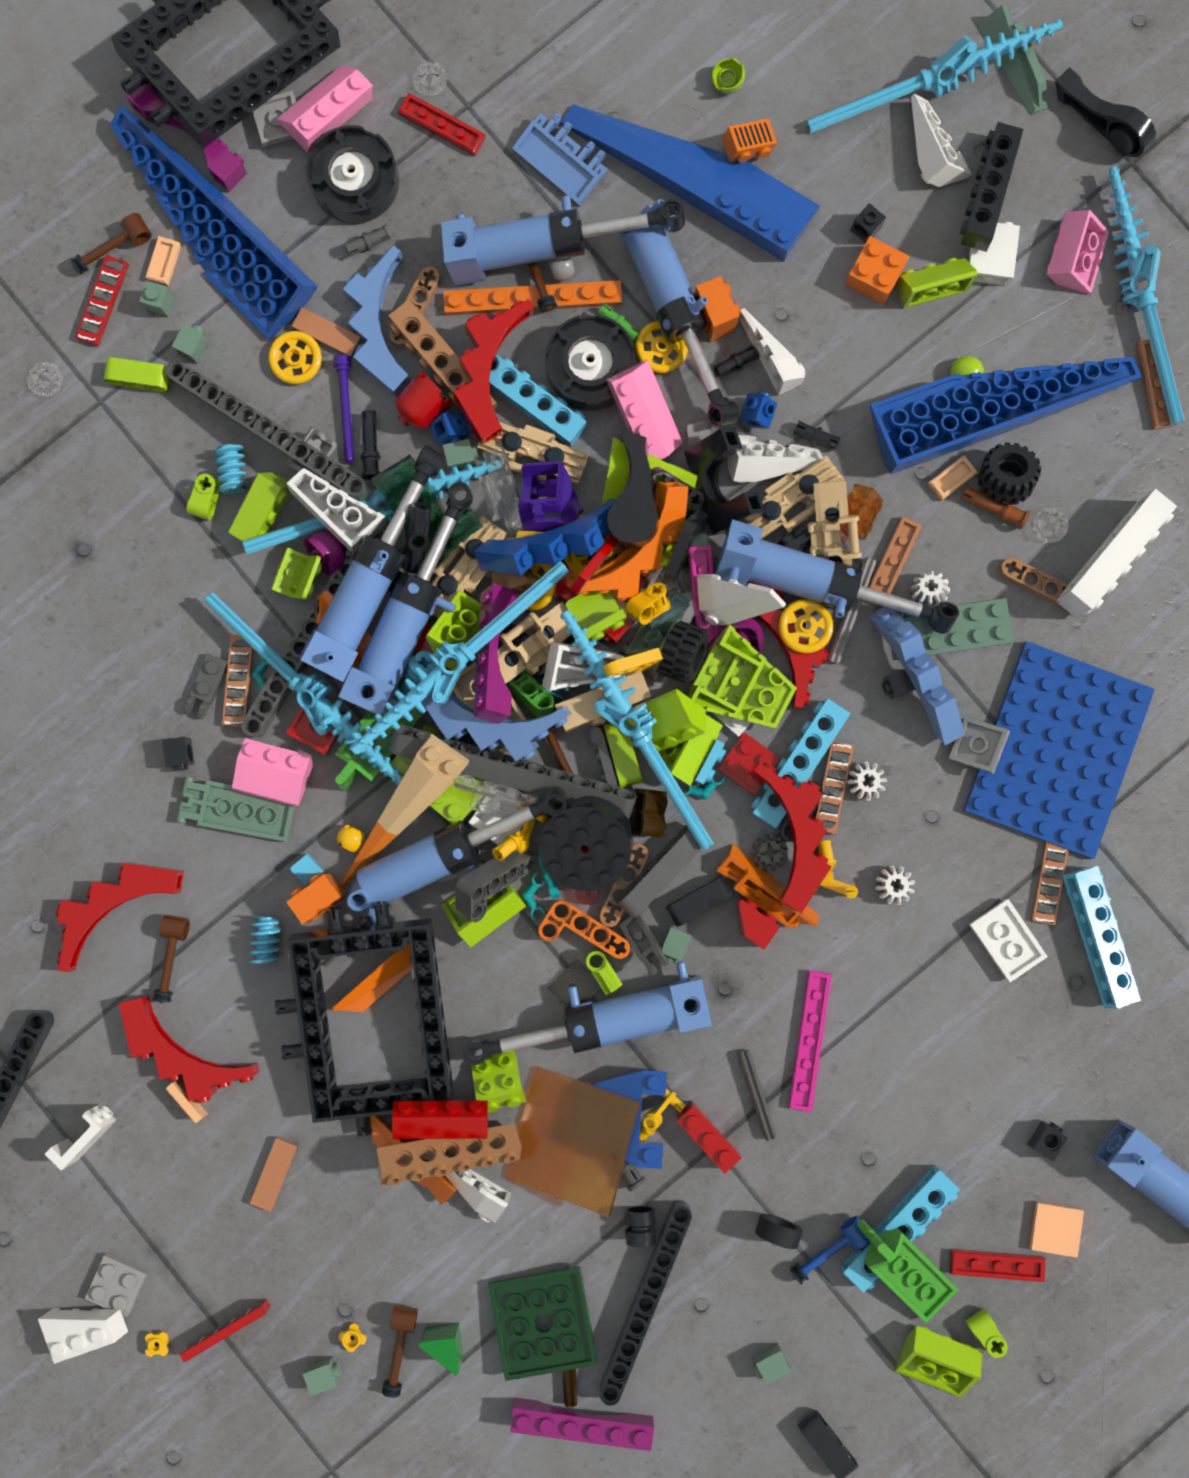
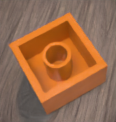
(877, 270)
(720, 310)
(312, 901)

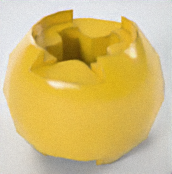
(351, 838)

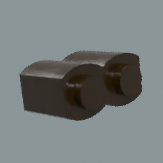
(649, 812)

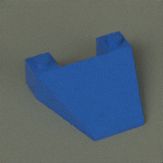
(633, 1086)

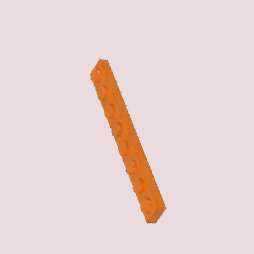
(501, 299)

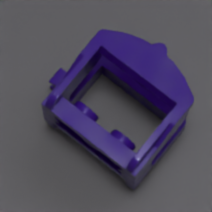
(532, 509)

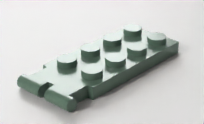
(976, 627)
(226, 809)

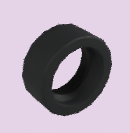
(778, 1231)

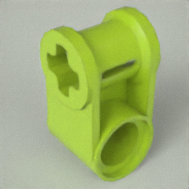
(203, 500)
(986, 1332)

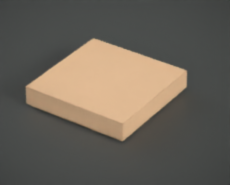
(1056, 1229)

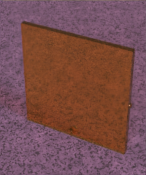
(574, 1140)

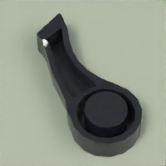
(1123, 125)
(634, 514)

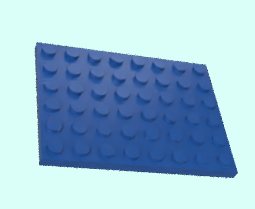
(1063, 751)

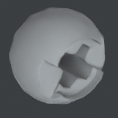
(562, 268)

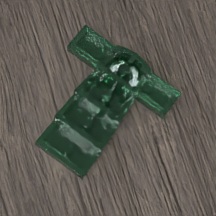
(394, 483)

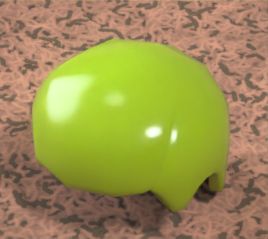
(728, 76)
(966, 365)

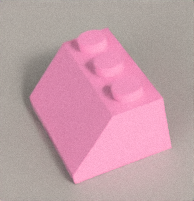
(1078, 251)
(272, 772)

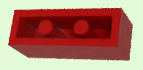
(708, 1137)

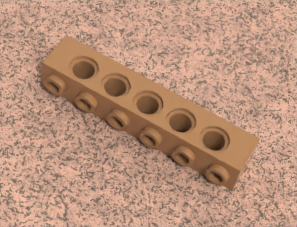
(409, 315)
(435, 1150)

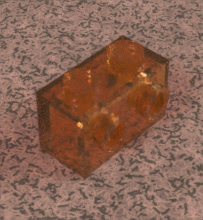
(865, 503)

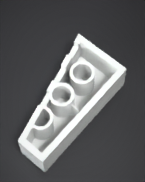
(336, 510)

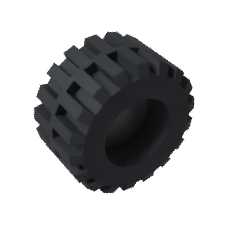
(1011, 459)
(684, 652)

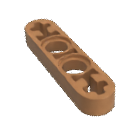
(422, 307)
(1041, 579)
(622, 884)

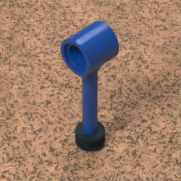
(851, 1235)

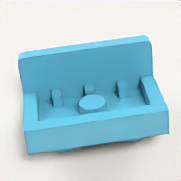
(715, 754)

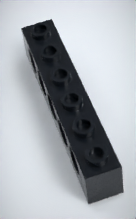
(992, 186)

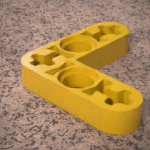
(633, 664)

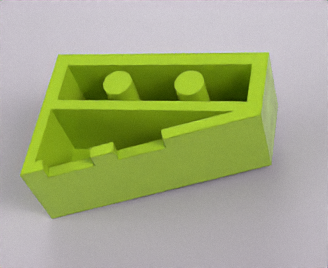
(261, 506)

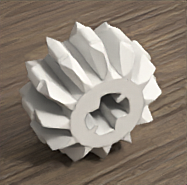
(924, 583)
(874, 783)
(888, 889)

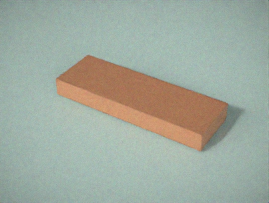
(326, 332)
(274, 1174)

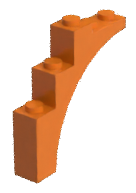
(623, 573)

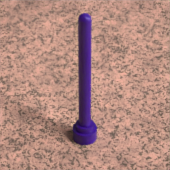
(342, 364)

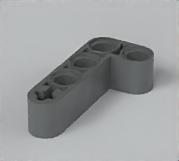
(487, 880)

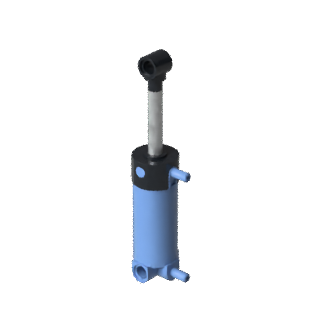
(676, 306)
(437, 856)

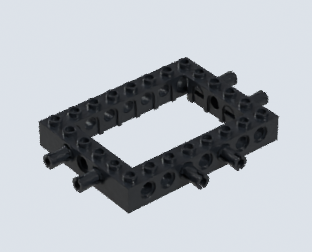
(242, 96)
(362, 1101)

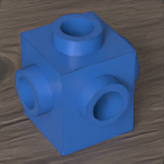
(758, 410)
(449, 428)

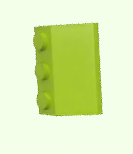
(935, 282)
(456, 626)
(676, 718)
(688, 756)
(499, 909)
(940, 1361)

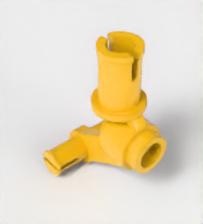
(518, 841)
(849, 891)
(653, 1118)

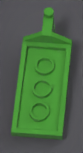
(355, 764)
(907, 1271)

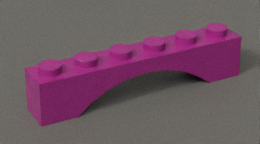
(222, 164)
(492, 695)
(621, 1430)

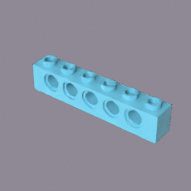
(567, 432)
(836, 718)
(1098, 949)
(902, 1215)

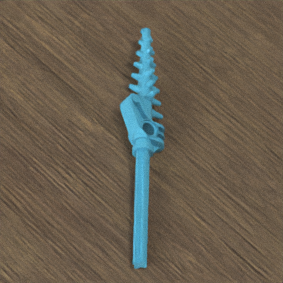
(958, 59)
(1143, 267)
(313, 525)
(441, 681)
(310, 692)
(617, 709)

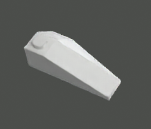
(935, 155)
(776, 359)
(732, 602)

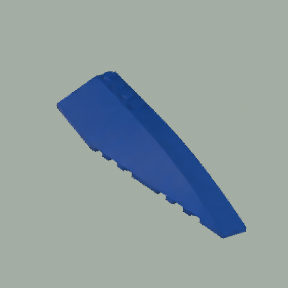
(728, 192)
(223, 240)
(980, 406)

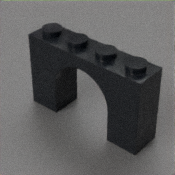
(704, 461)

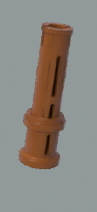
(1005, 512)

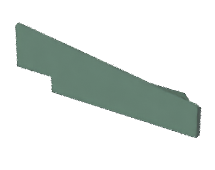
(1022, 70)

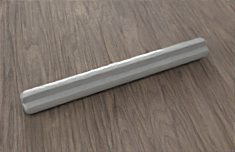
(849, 618)

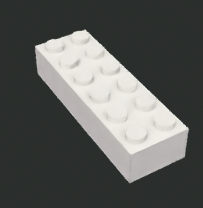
(1116, 554)

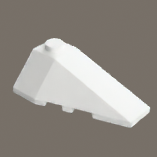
(768, 460)
(480, 1193)

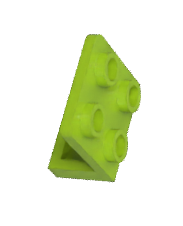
(296, 574)
(596, 613)
(498, 1082)

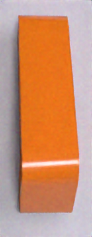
(587, 933)

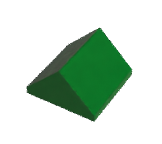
(444, 1345)

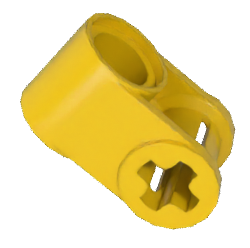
(647, 604)

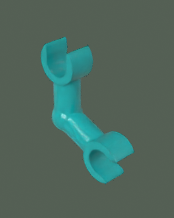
(257, 673)
(706, 791)
(550, 881)
(528, 894)

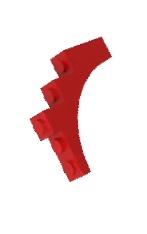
(476, 363)
(799, 663)
(798, 802)
(103, 898)
(172, 1061)

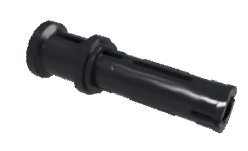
(370, 455)

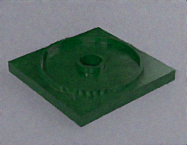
(523, 1345)

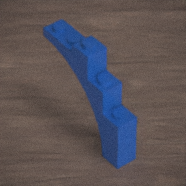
(547, 548)

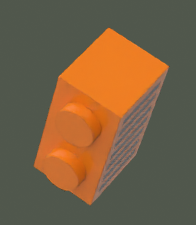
(749, 141)

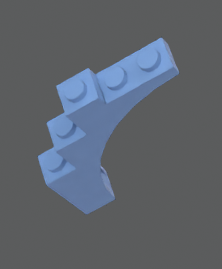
(367, 322)
(923, 673)
(517, 735)

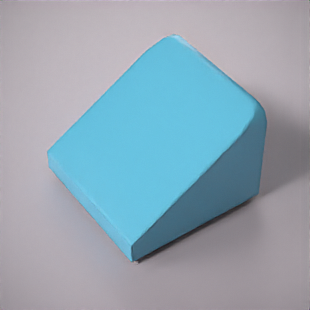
(306, 869)

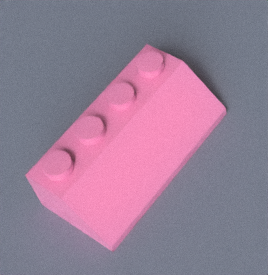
(327, 106)
(645, 408)

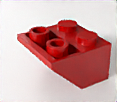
(755, 925)

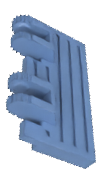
(557, 157)

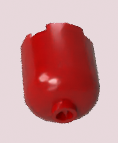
(421, 402)

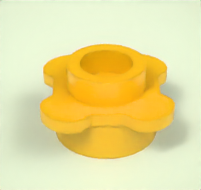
(159, 1337)
(347, 1342)

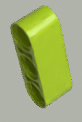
(136, 374)
(623, 756)

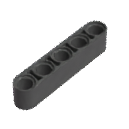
(658, 873)

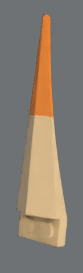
(424, 781)

